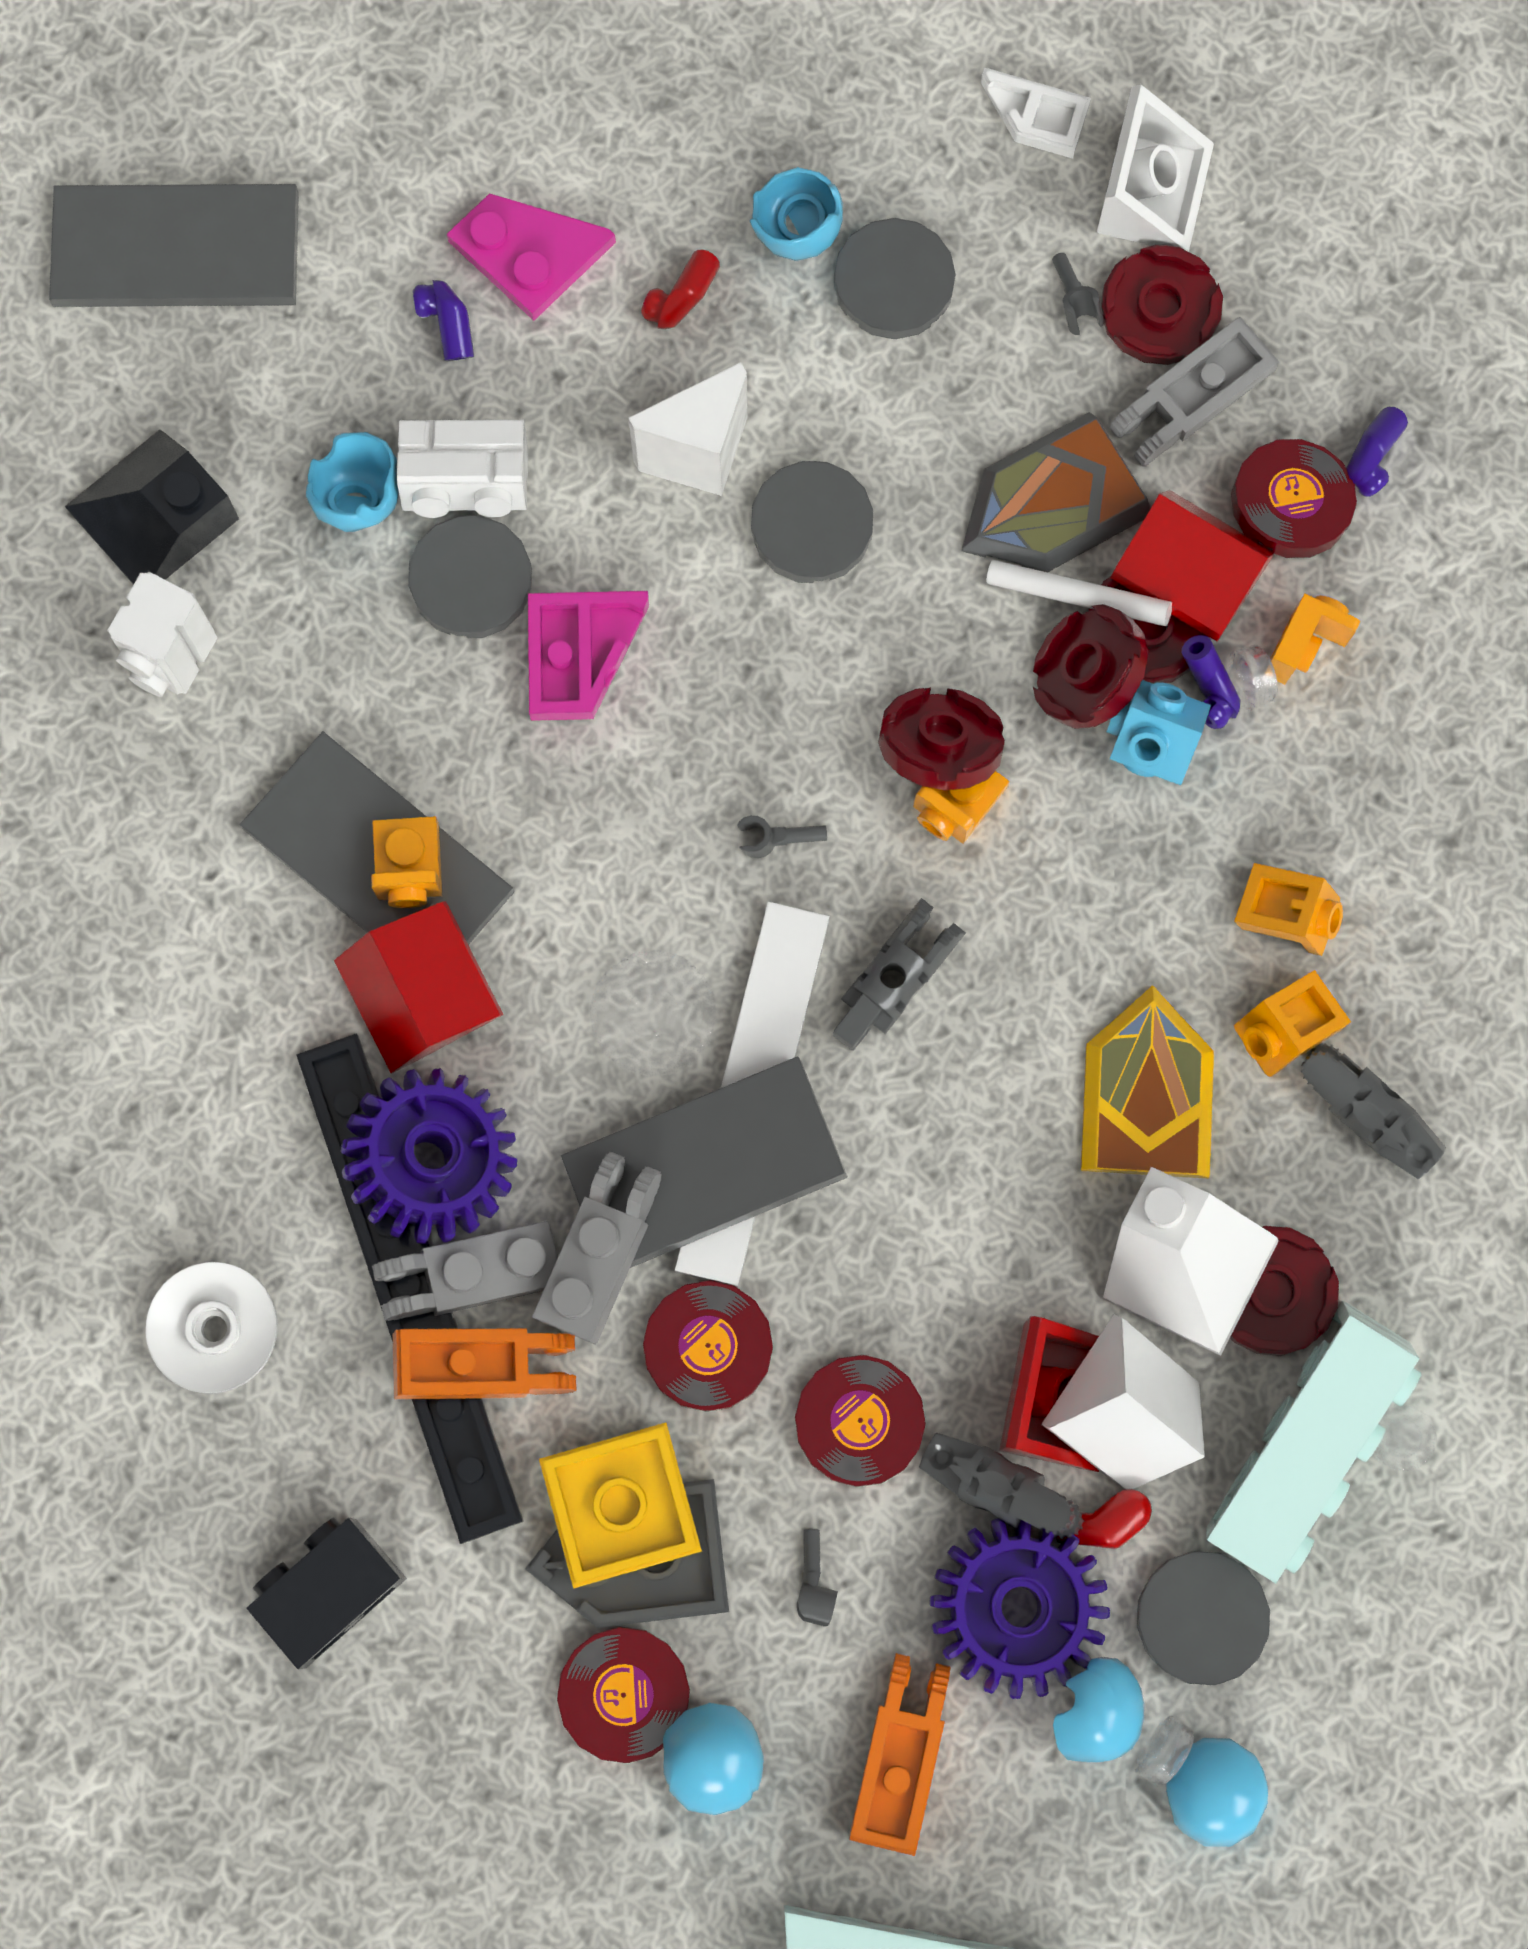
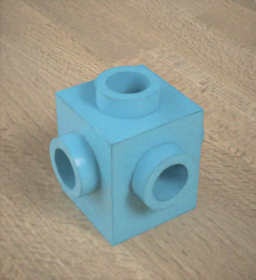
(1158, 731)

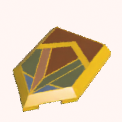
(1148, 1094)

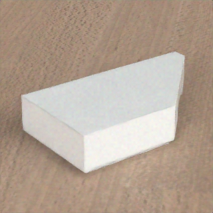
(1037, 112)

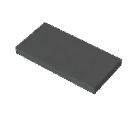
(174, 245)
(323, 831)
(719, 1157)

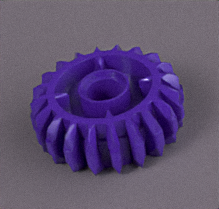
(405, 1186)
(978, 1614)

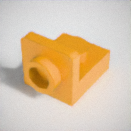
(1298, 644)
(958, 810)
(406, 861)
(1290, 907)
(1291, 1023)

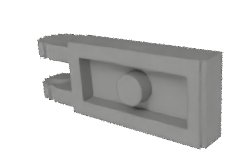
(1198, 388)
(597, 1253)
(473, 1271)

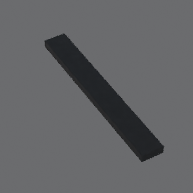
(454, 1429)

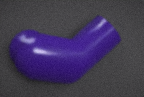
(452, 318)
(1371, 449)
(1212, 680)

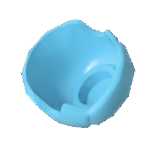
(812, 207)
(354, 465)
(1104, 1715)
(712, 1759)
(1218, 1793)

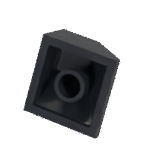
(154, 509)

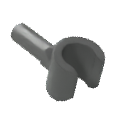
(1078, 299)
(778, 835)
(814, 1602)

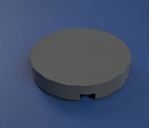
(894, 278)
(812, 521)
(470, 576)
(1203, 1618)

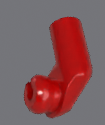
(687, 292)
(1115, 1520)

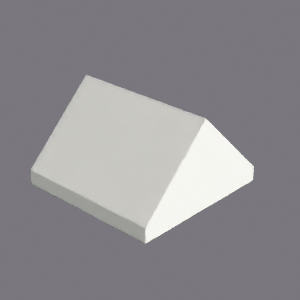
(1155, 175)
(693, 432)
(1130, 1409)

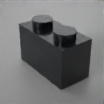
(325, 1591)

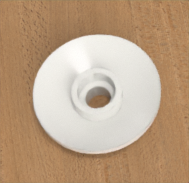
(178, 1322)

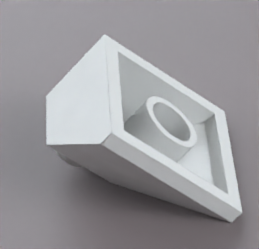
(1187, 1261)

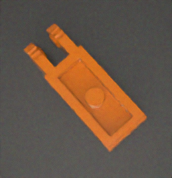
(476, 1363)
(900, 1764)

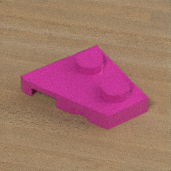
(528, 249)
(578, 648)

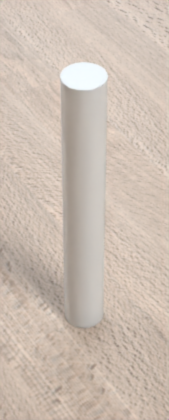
(1078, 592)

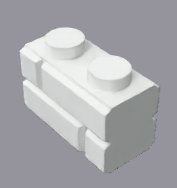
(462, 466)
(161, 635)

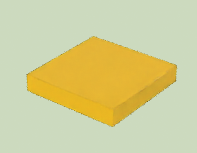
(620, 1505)

